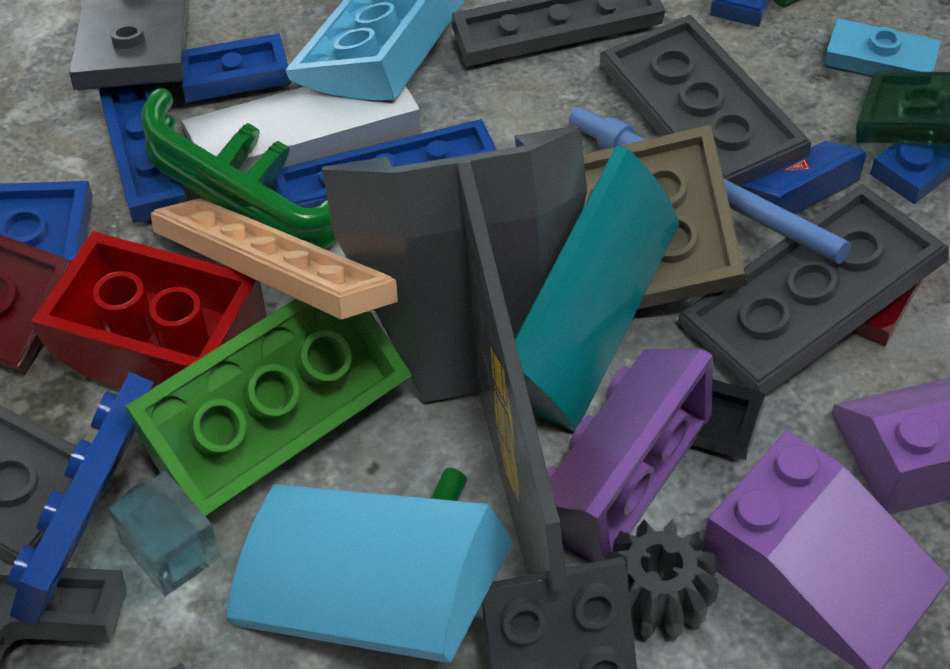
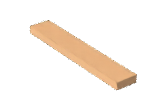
(276, 258)

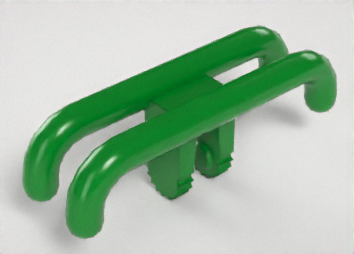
(221, 180)

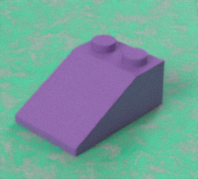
(823, 554)

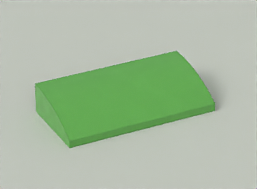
(263, 399)

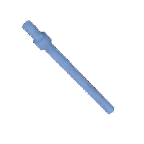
(616, 132)

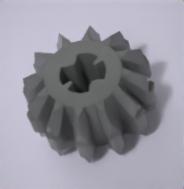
(666, 578)

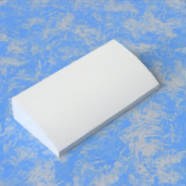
(308, 123)

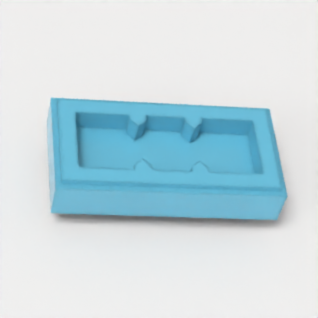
(873, 48)

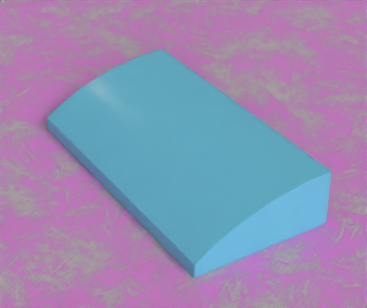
(371, 47)
(367, 569)

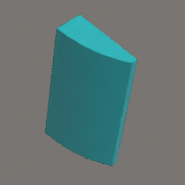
(594, 289)

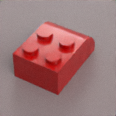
(142, 310)

